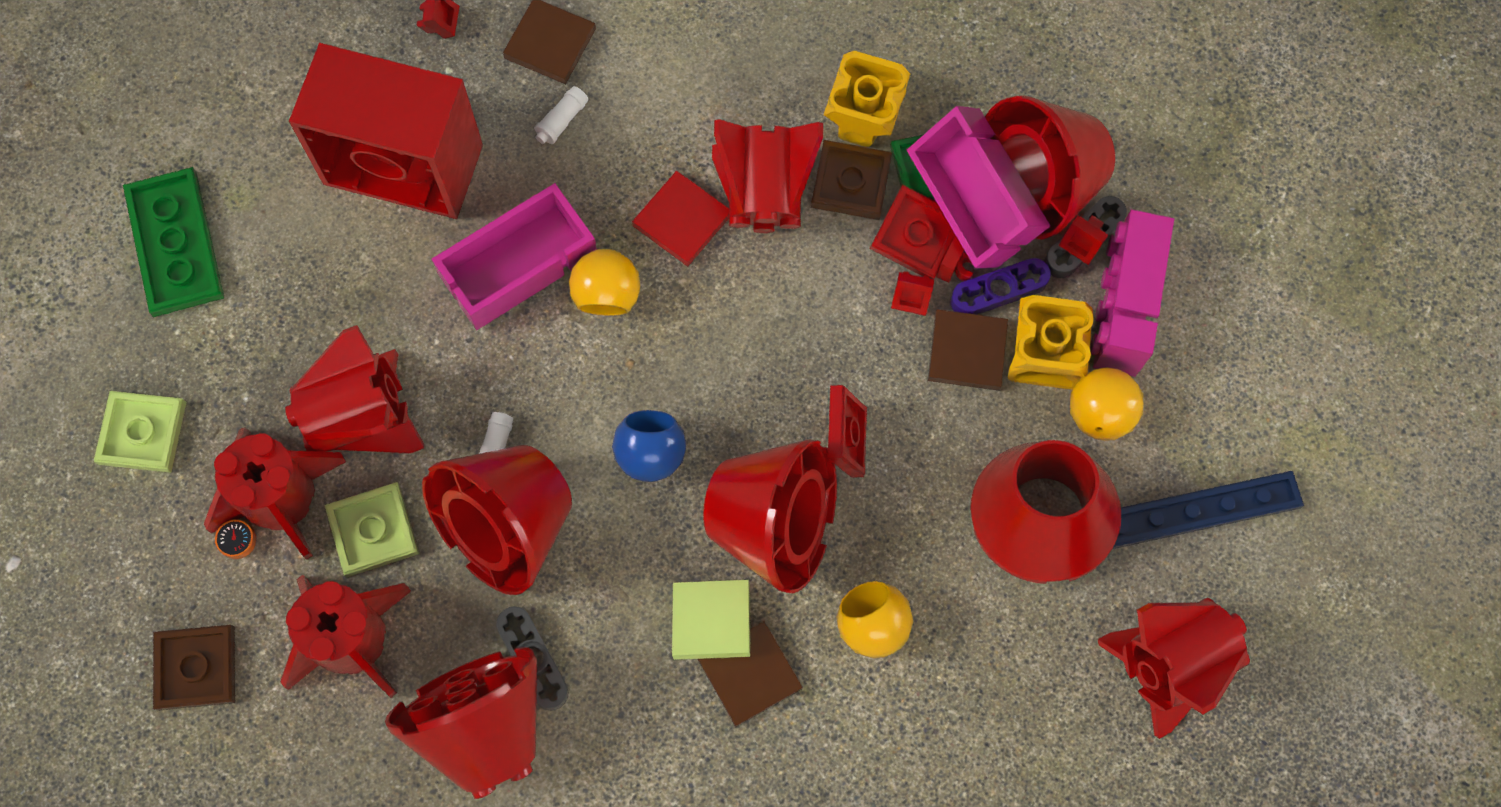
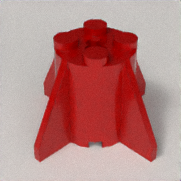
(765, 172)
(352, 401)
(267, 484)
(338, 630)
(1181, 657)

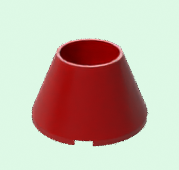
(1057, 153)
(774, 511)
(499, 512)
(1037, 544)

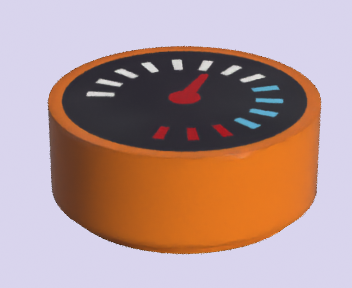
(235, 539)

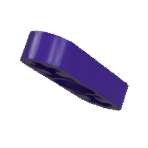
(1020, 270)

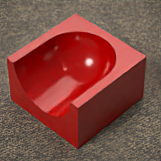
(387, 130)

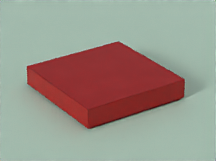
(681, 218)
(914, 233)
(847, 431)

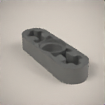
(1109, 227)
(528, 628)

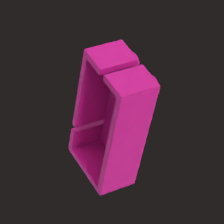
(977, 187)
(514, 256)
(1132, 292)

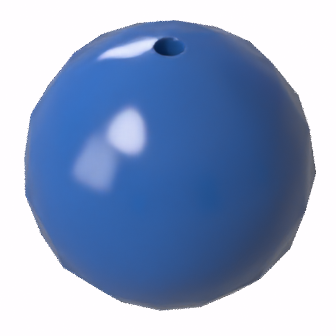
(649, 445)

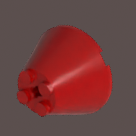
(475, 721)

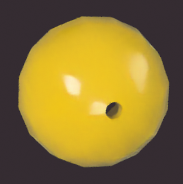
(604, 283)
(1106, 404)
(874, 619)

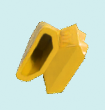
(866, 97)
(1052, 342)

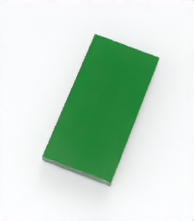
(173, 242)

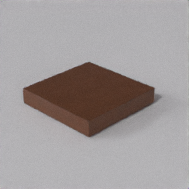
(549, 40)
(851, 180)
(968, 350)
(193, 667)
(753, 682)

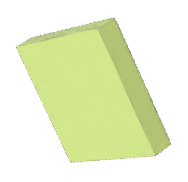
(140, 431)
(371, 529)
(711, 619)

